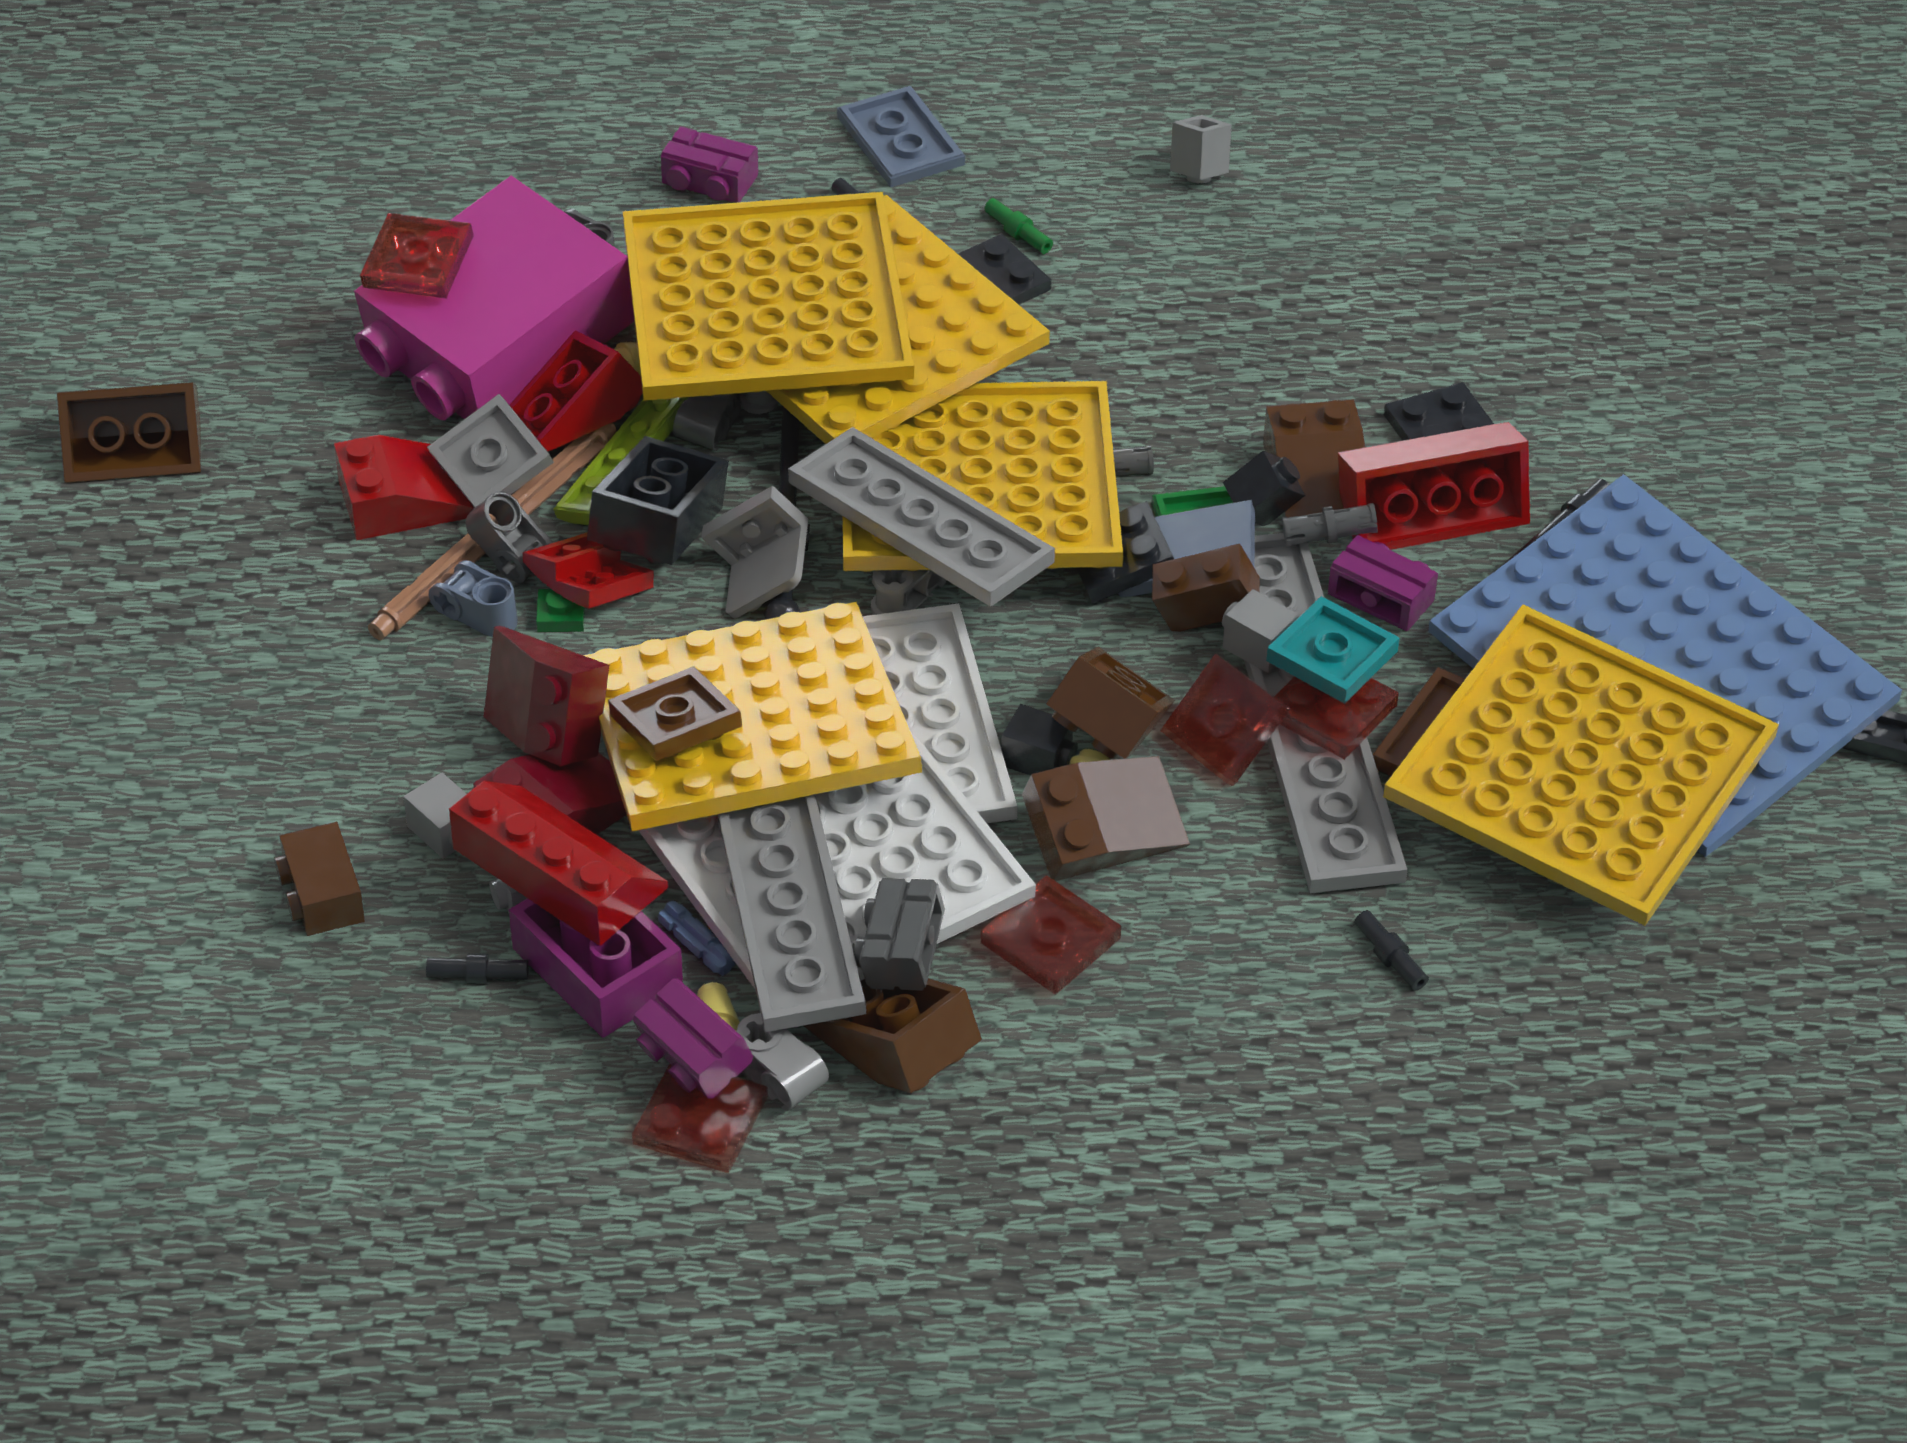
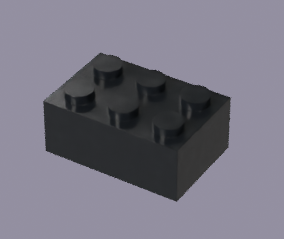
(657, 500)

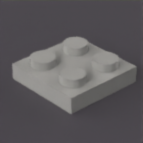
(490, 452)

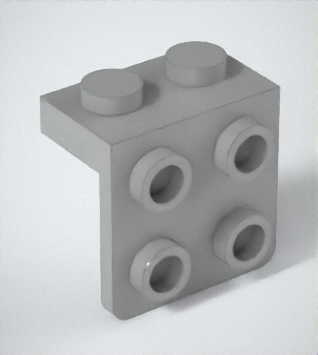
(763, 544)

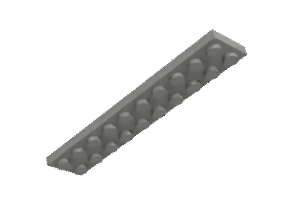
(1330, 802)

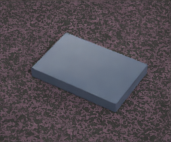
(900, 136)
(1204, 531)

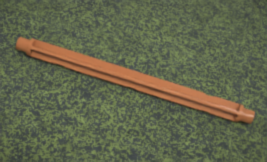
(529, 496)

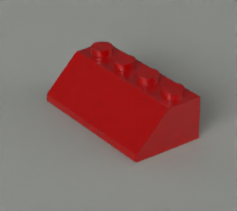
(1440, 485)
(552, 859)

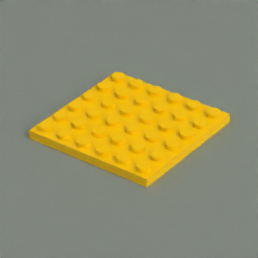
(766, 296)
(957, 335)
(1026, 454)
(809, 706)
(1582, 763)

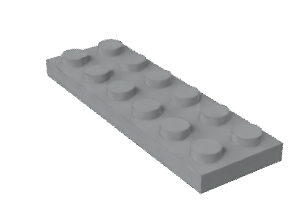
(922, 516)
(791, 914)

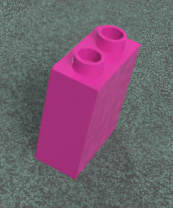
(511, 307)

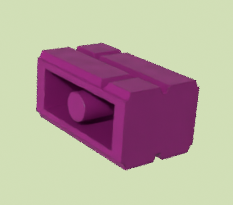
(709, 165)
(1382, 582)
(692, 1039)

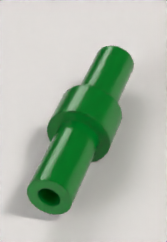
(1018, 225)

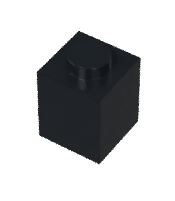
(1268, 483)
(1036, 742)

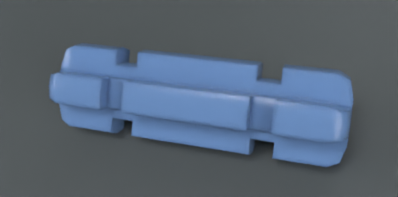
(696, 937)

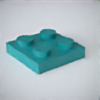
(1332, 649)

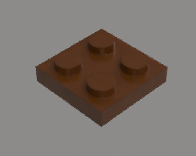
(675, 713)

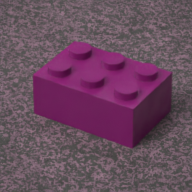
(597, 981)

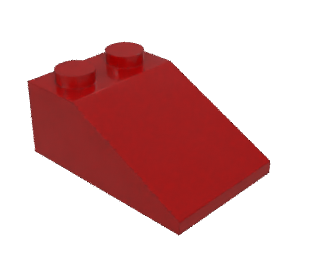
(577, 392)
(395, 486)

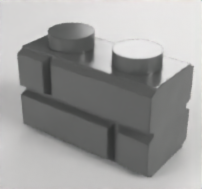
(900, 934)

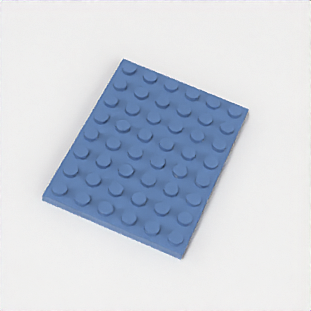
(1681, 603)

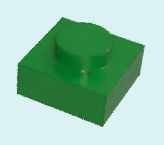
(558, 613)

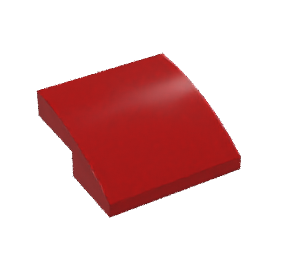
(587, 571)

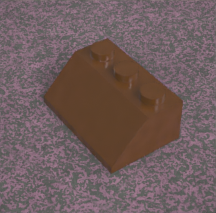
(130, 432)

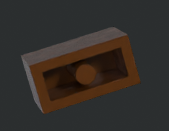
(1202, 586)
(321, 879)

